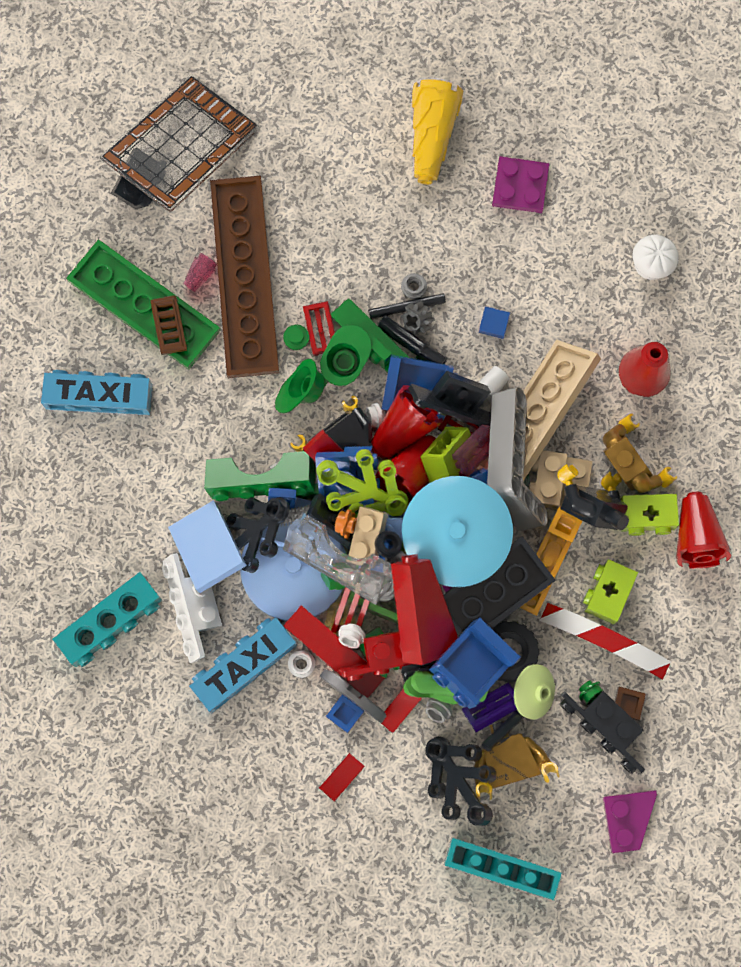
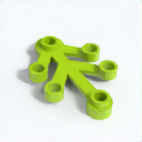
(364, 490)

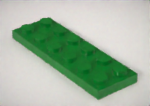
(127, 295)

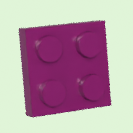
(520, 184)

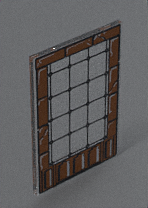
(179, 143)

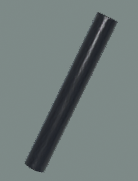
(400, 307)
(502, 731)

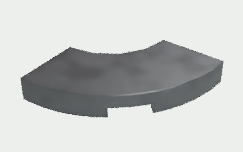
(353, 695)

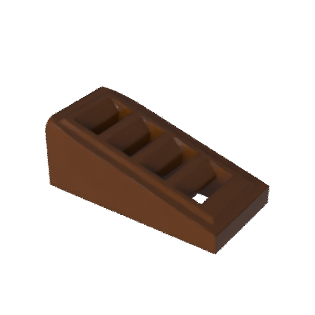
(163, 304)

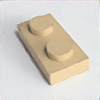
(367, 527)

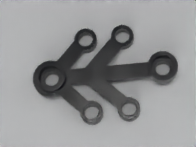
(275, 513)
(456, 779)

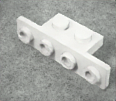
(193, 609)

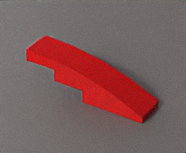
(329, 649)

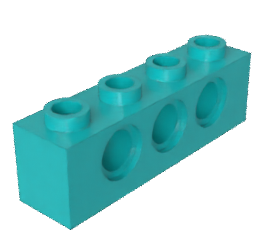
(70, 639)
(502, 868)

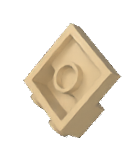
(547, 485)

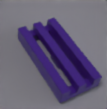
(493, 710)

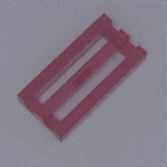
(472, 447)

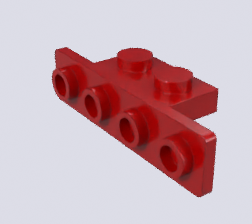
(381, 654)

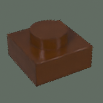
(630, 701)

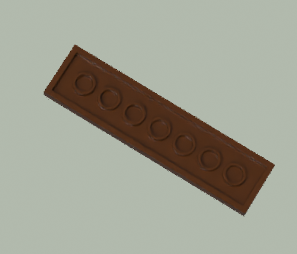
(244, 277)

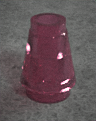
(199, 272)

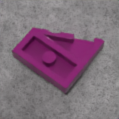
(628, 819)

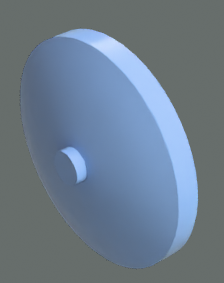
(286, 584)

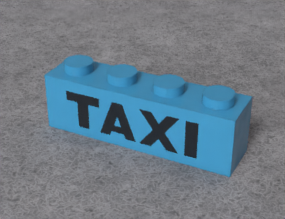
(97, 393)
(242, 665)

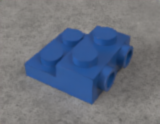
(347, 463)

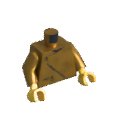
(629, 463)
(514, 760)

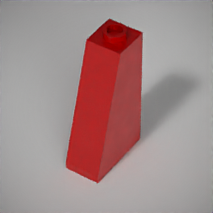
(421, 611)

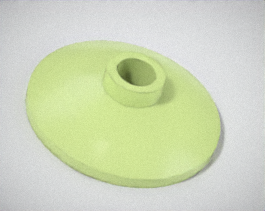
(534, 691)

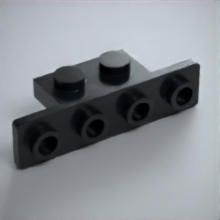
(455, 397)
(610, 723)

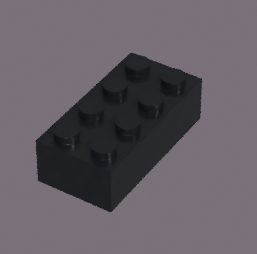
(502, 593)

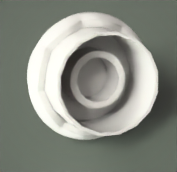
(655, 257)

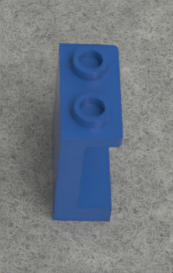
(412, 371)
(473, 663)

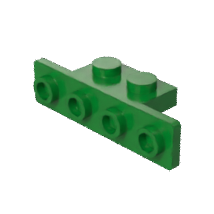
(382, 346)

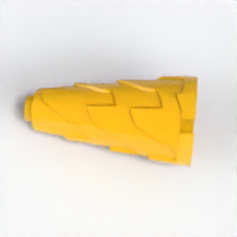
(433, 123)

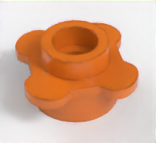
(345, 523)

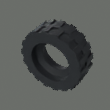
(527, 642)

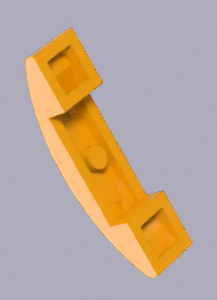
(553, 551)

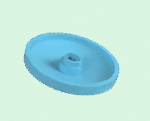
(459, 528)

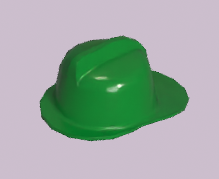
(345, 355)
(301, 387)

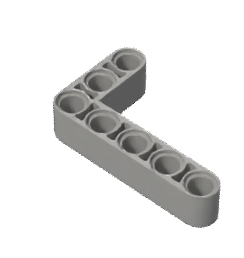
(507, 459)

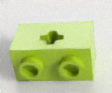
(438, 457)
(661, 505)
(621, 580)

